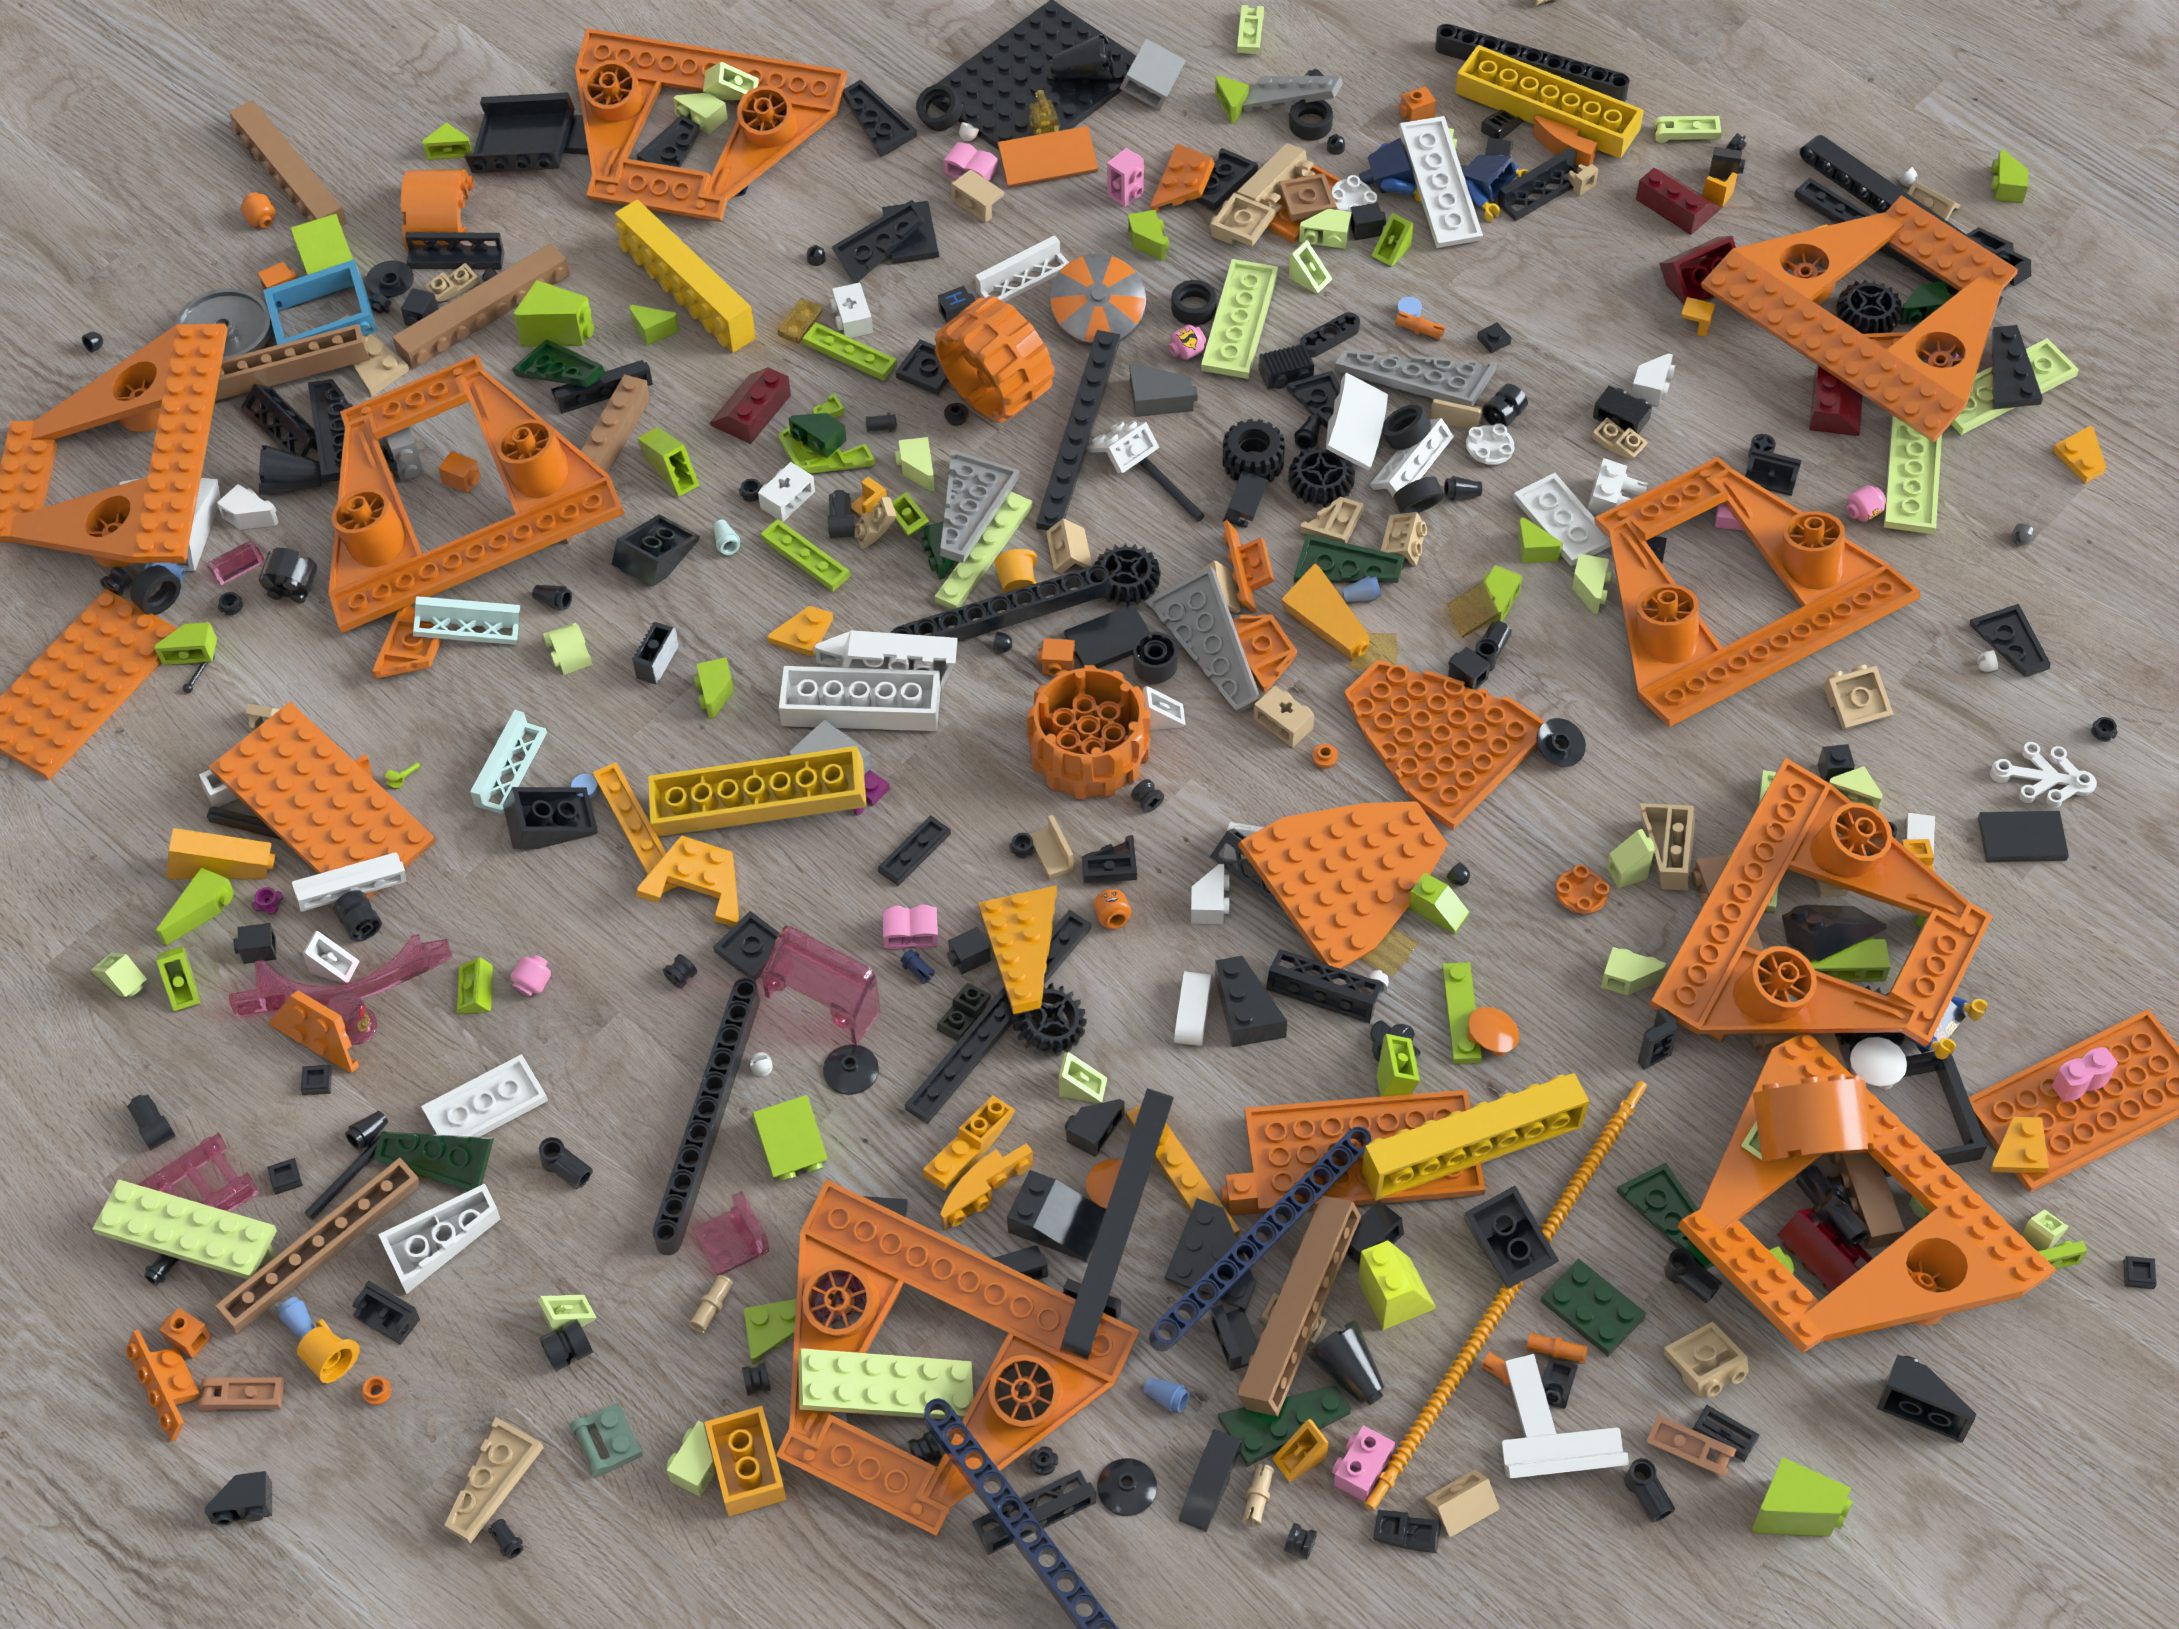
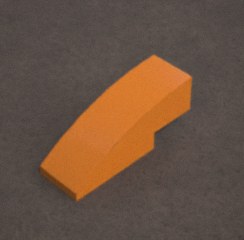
(1560, 137)

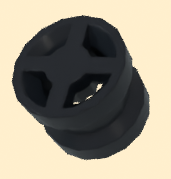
(1762, 442)
(117, 580)
(1147, 795)
(680, 971)
(756, 1379)
(925, 1447)
(1300, 1541)

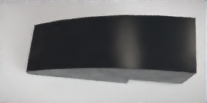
(2004, 250)
(1210, 1480)

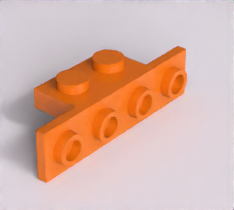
(1250, 565)
(164, 1380)

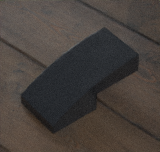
(1407, 1532)

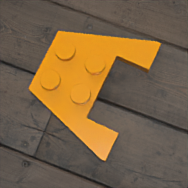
(697, 868)

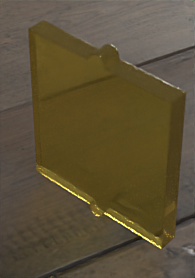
(1473, 609)
(1381, 647)
(1392, 951)

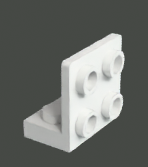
(1125, 444)

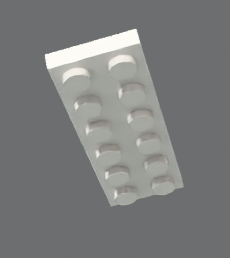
(1440, 182)

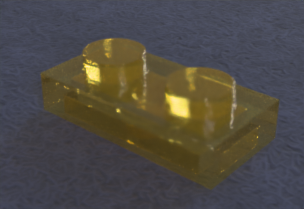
(799, 320)

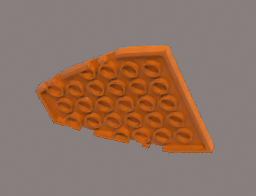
(1440, 737)
(1346, 872)

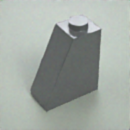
(1160, 391)

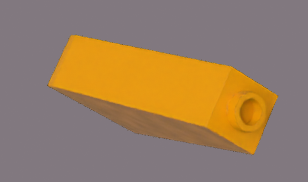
(1324, 612)
(219, 854)

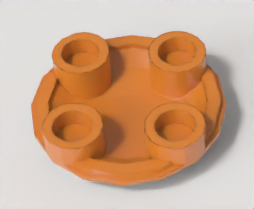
(1581, 890)
(1493, 1030)
(1102, 1181)

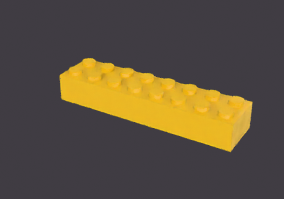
(1532, 92)
(685, 276)
(757, 791)
(1474, 1136)

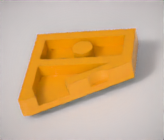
(2082, 454)
(802, 631)
(2022, 1148)

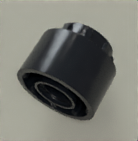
(1155, 657)

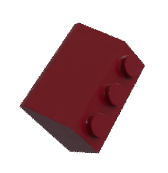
(1675, 200)
(1688, 270)
(753, 404)
(1834, 405)
(1822, 1249)

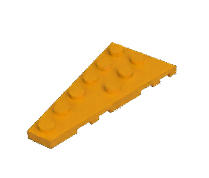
(1020, 940)

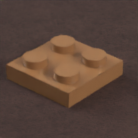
(1306, 196)

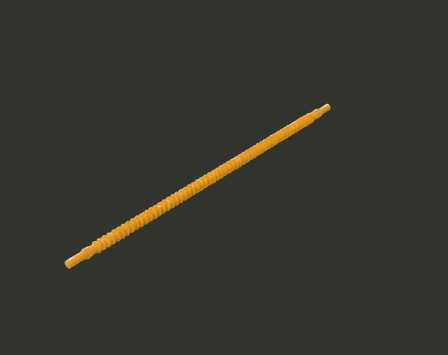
(1502, 1300)

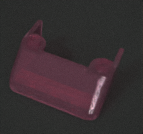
(825, 977)

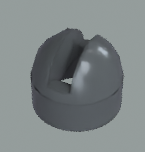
(2022, 534)

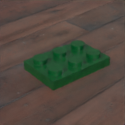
(1593, 1307)

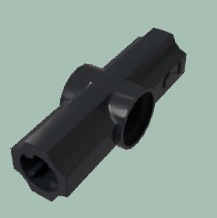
(1832, 1205)

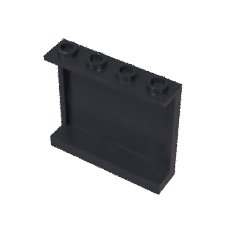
(522, 132)

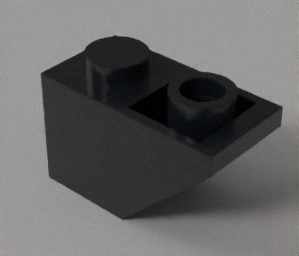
(242, 1498)

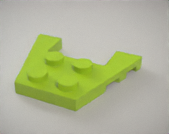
(806, 459)

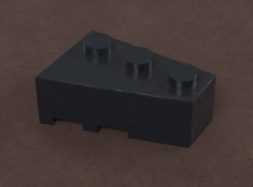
(1246, 1004)

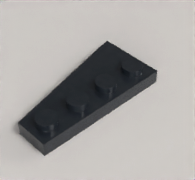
(878, 119)

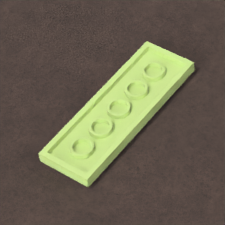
(1239, 319)
(2050, 369)
(1912, 480)
(185, 1229)
(882, 1383)

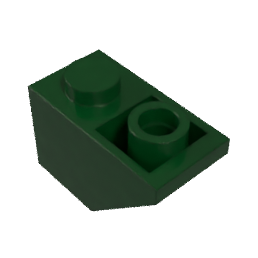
(1924, 302)
(819, 432)
(932, 543)

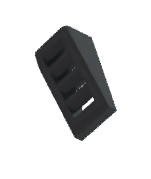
(1493, 131)

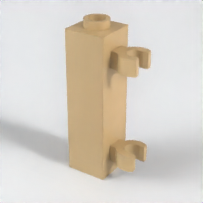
(1284, 165)

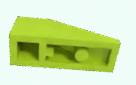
(198, 904)
(1858, 963)

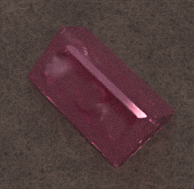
(235, 562)

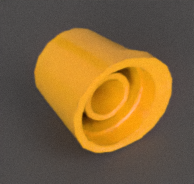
(1015, 569)
(327, 1353)

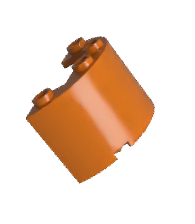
(434, 201)
(1814, 1118)

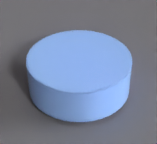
(1410, 305)
(588, 781)

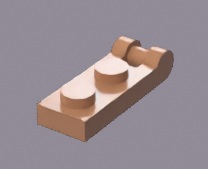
(241, 1393)
(1689, 1445)

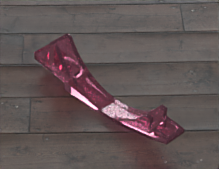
(275, 989)

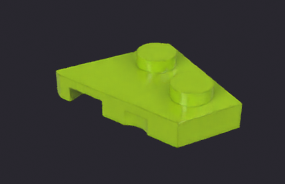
(769, 1326)

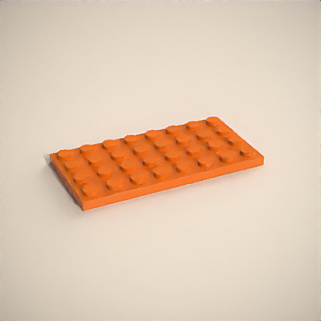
(79, 683)
(317, 796)
(2077, 1132)
(1294, 1137)

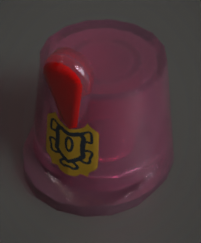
(358, 1019)

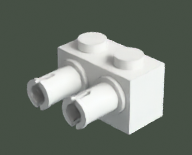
(1608, 487)

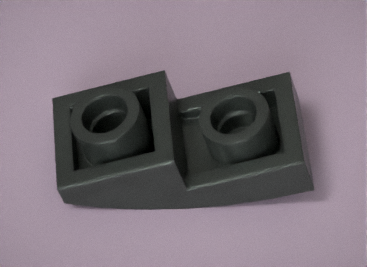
(964, 1011)

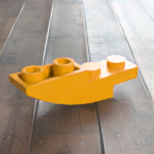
(970, 1144)
(975, 1188)

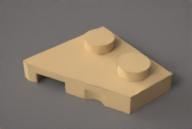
(1335, 521)

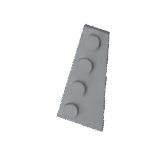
(1291, 89)

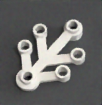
(2046, 775)

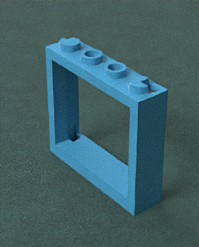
(313, 287)

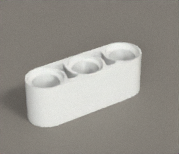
(1192, 1008)

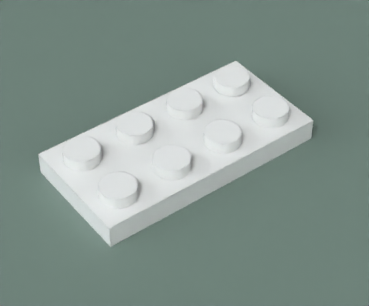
(1563, 516)
(486, 1101)

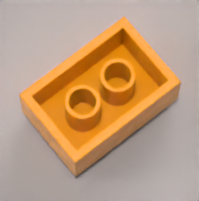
(745, 1461)

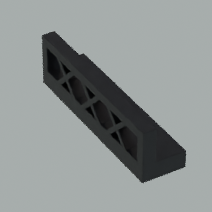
(1535, 183)
(452, 256)
(573, 397)
(282, 416)
(1233, 838)
(1321, 989)
(1046, 1514)

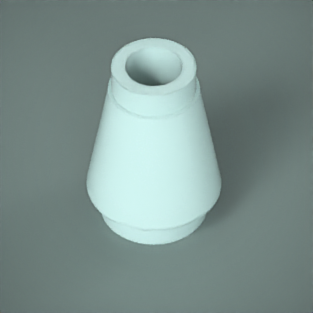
(726, 539)

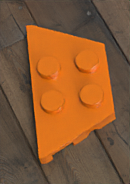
(1183, 177)
(1265, 647)
(404, 651)
(315, 1028)

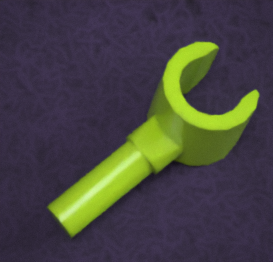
(397, 779)

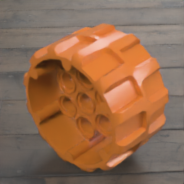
(994, 359)
(1082, 703)

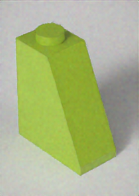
(669, 460)

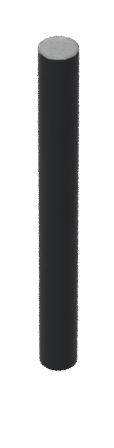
(1191, 508)
(335, 1188)

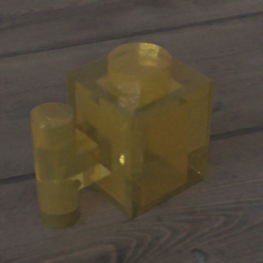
(1043, 115)

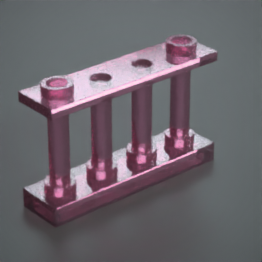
(228, 1198)

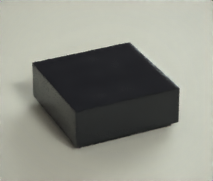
(316, 1080)
(284, 1176)
(2139, 1272)

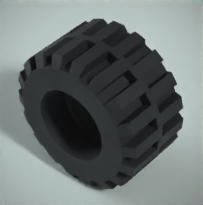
(1253, 437)

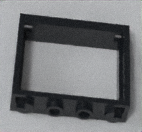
(1959, 1103)

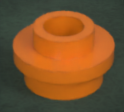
(1325, 762)
(372, 1384)

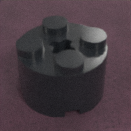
(287, 575)

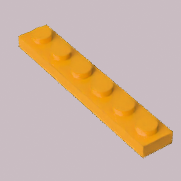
(631, 818)
(1181, 1170)

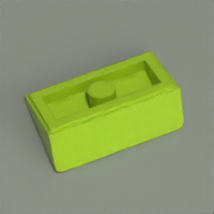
(475, 987)

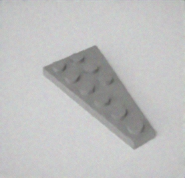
(1420, 375)
(972, 500)
(1204, 627)

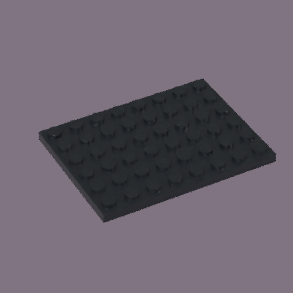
(1008, 72)

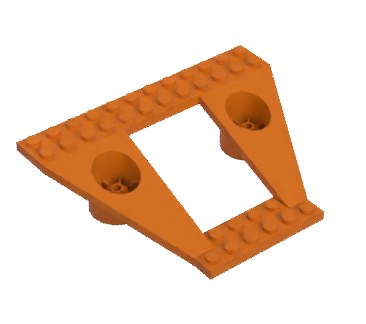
(620, 61)
(1896, 379)
(147, 520)
(375, 548)
(1672, 650)
(1794, 828)
(885, 1252)
(1941, 1266)

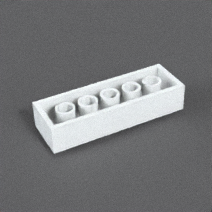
(860, 698)

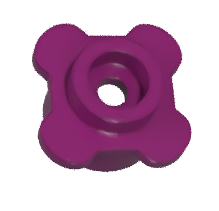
(262, 896)

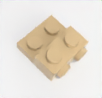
(1241, 220)
(1858, 696)
(1708, 1360)

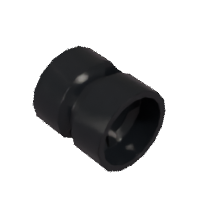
(1505, 405)
(357, 915)
(566, 1345)

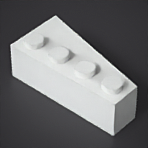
(901, 652)
(437, 1235)

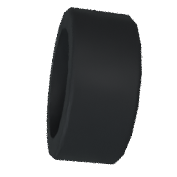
(928, 96)
(1307, 130)
(1192, 316)
(1401, 437)
(1418, 495)
(147, 581)

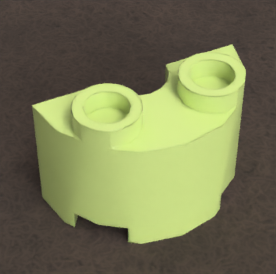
(568, 648)

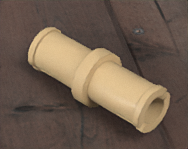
(711, 1303)
(1258, 1495)

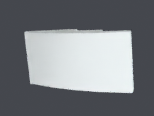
(1356, 421)

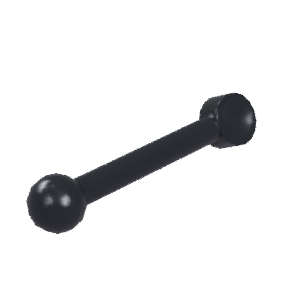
(188, 688)

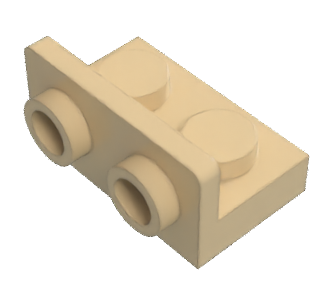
(1405, 536)

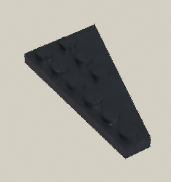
(326, 404)

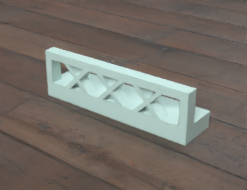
(466, 615)
(500, 758)

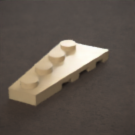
(382, 367)
(497, 1471)

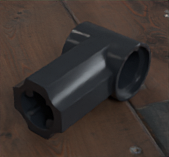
(840, 518)
(1493, 642)
(152, 1126)
(565, 1163)
(1694, 1277)
(1649, 1492)

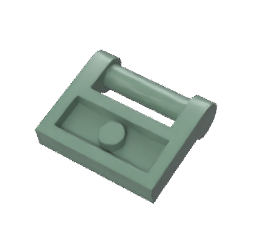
(615, 1435)

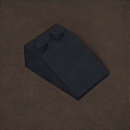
(653, 549)
(548, 816)
(1828, 928)
(1055, 1216)
(1510, 1237)
(1924, 1399)

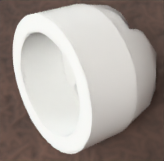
(967, 132)
(1908, 177)
(1988, 661)
(1381, 977)
(763, 1064)

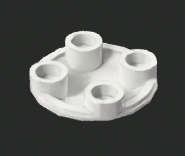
(1352, 193)
(1490, 444)
(1878, 1062)

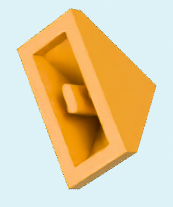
(1302, 1451)

